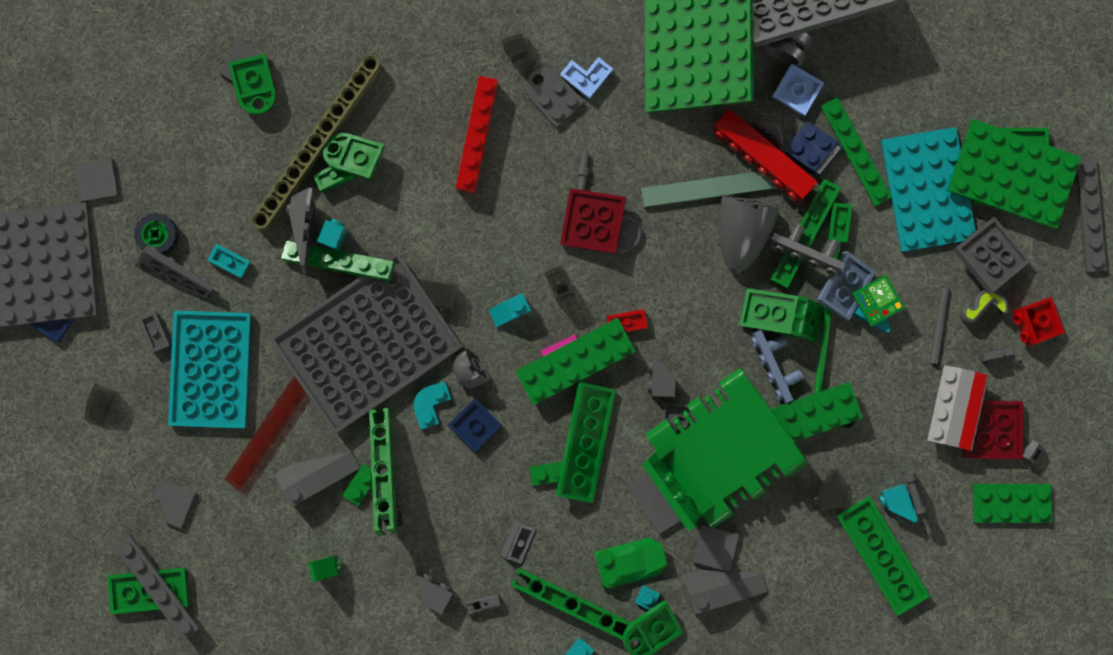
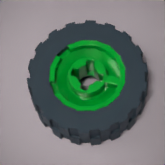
(156, 222)

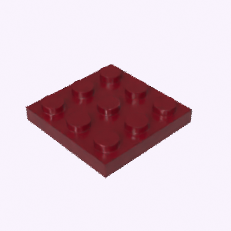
(593, 221)
(998, 431)

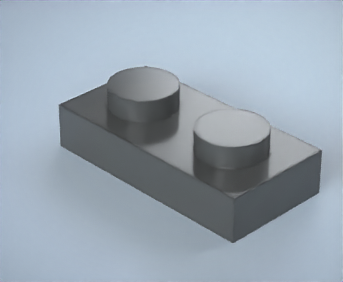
(154, 331)

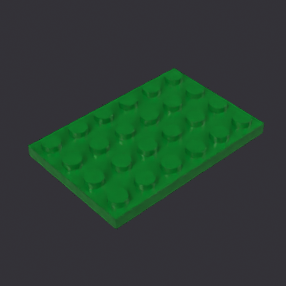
(1013, 174)

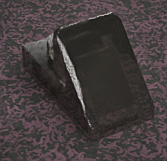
(559, 283)

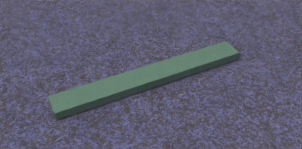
(705, 189)

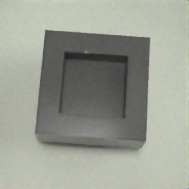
(1033, 452)

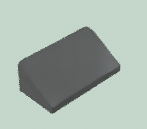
(517, 541)

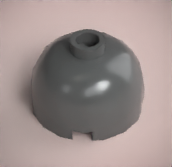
(468, 370)

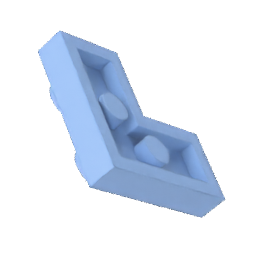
(586, 81)

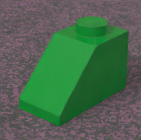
(325, 568)

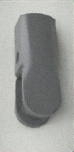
(486, 603)

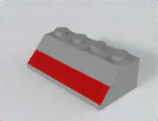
(958, 408)

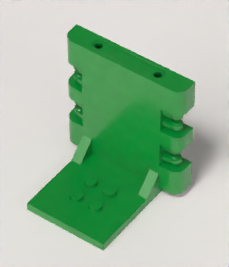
(720, 453)

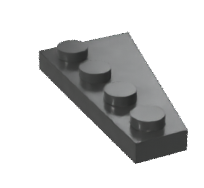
(174, 272)

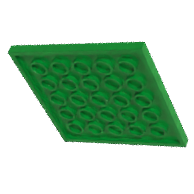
(698, 54)

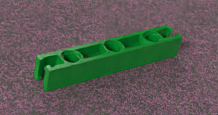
(383, 485)
(558, 597)

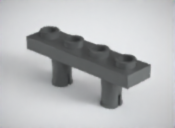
(814, 258)

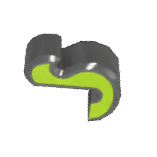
(980, 303)

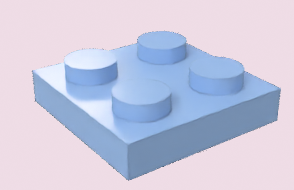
(797, 90)

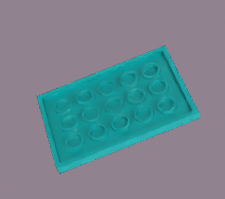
(918, 179)
(209, 369)

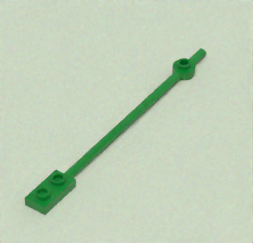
(838, 231)

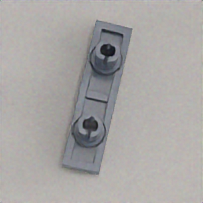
(767, 359)

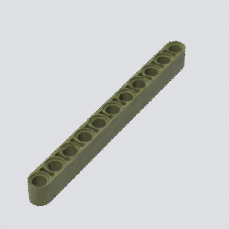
(317, 133)

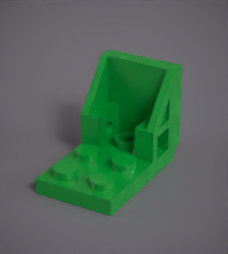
(782, 314)

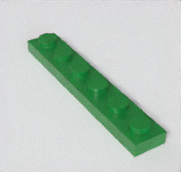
(855, 151)
(811, 223)
(342, 262)

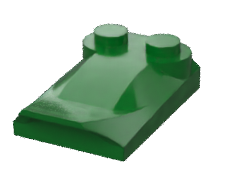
(630, 562)

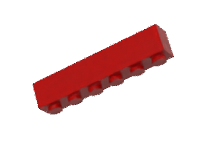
(477, 134)
(764, 156)

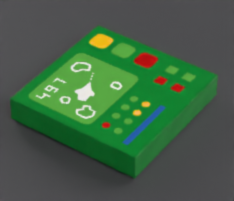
(878, 300)

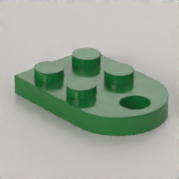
(253, 82)
(355, 155)
(652, 630)

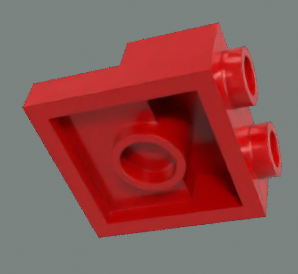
(1038, 321)

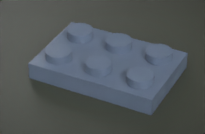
(837, 290)

